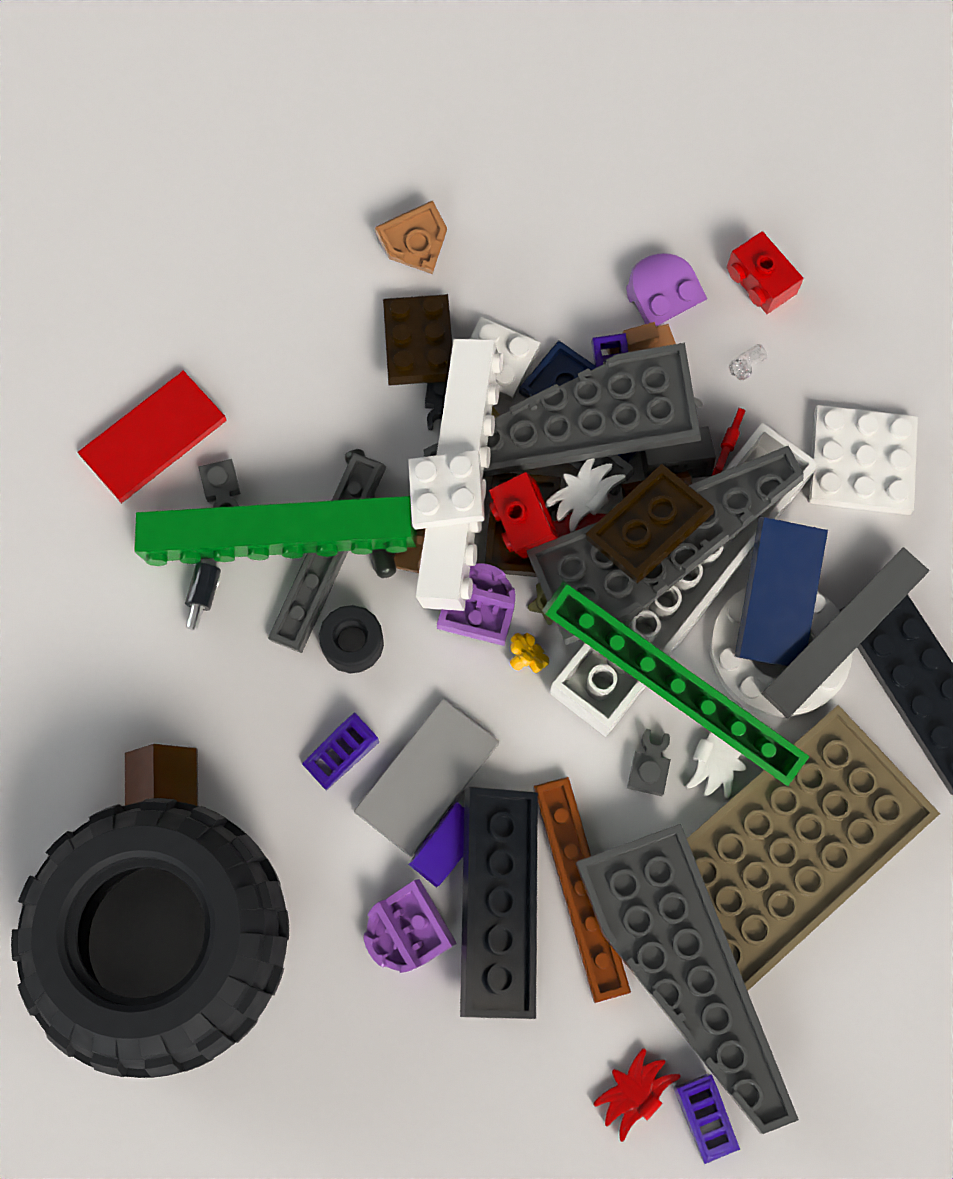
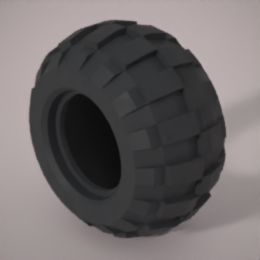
(220, 993)

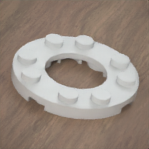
(746, 681)

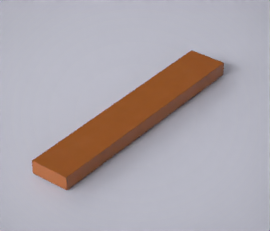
(569, 845)

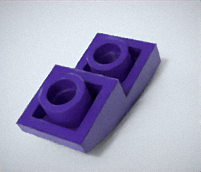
(442, 848)

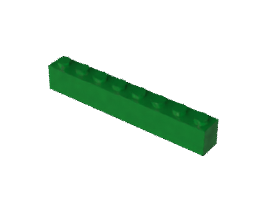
(275, 530)
(675, 683)

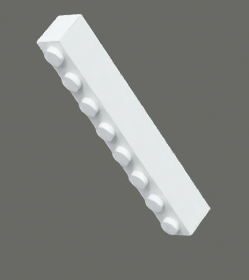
(464, 427)

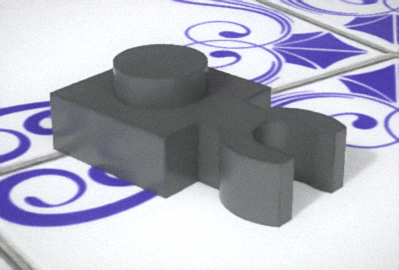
(220, 483)
(649, 769)

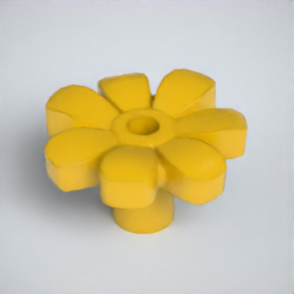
(527, 653)

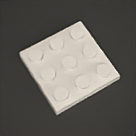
(864, 460)

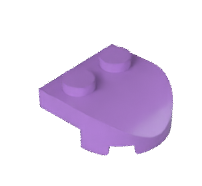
(663, 287)
(487, 612)
(406, 930)

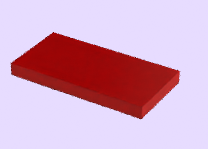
(152, 436)

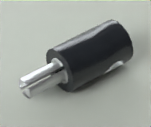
(201, 592)

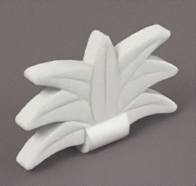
(585, 492)
(716, 762)

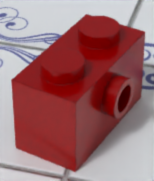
(764, 272)
(523, 514)

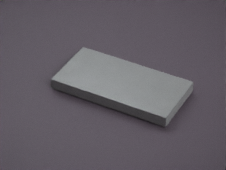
(426, 777)

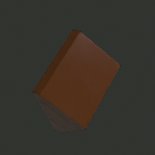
(161, 773)

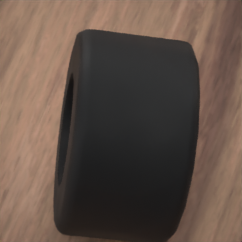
(345, 618)

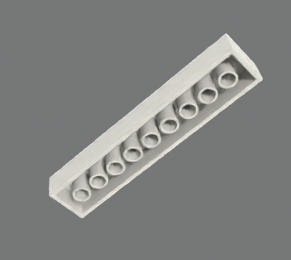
(603, 691)

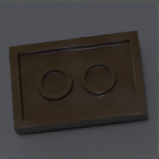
(417, 339)
(649, 523)
(496, 550)

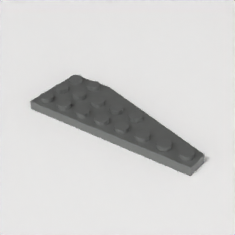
(616, 409)
(737, 499)
(672, 941)

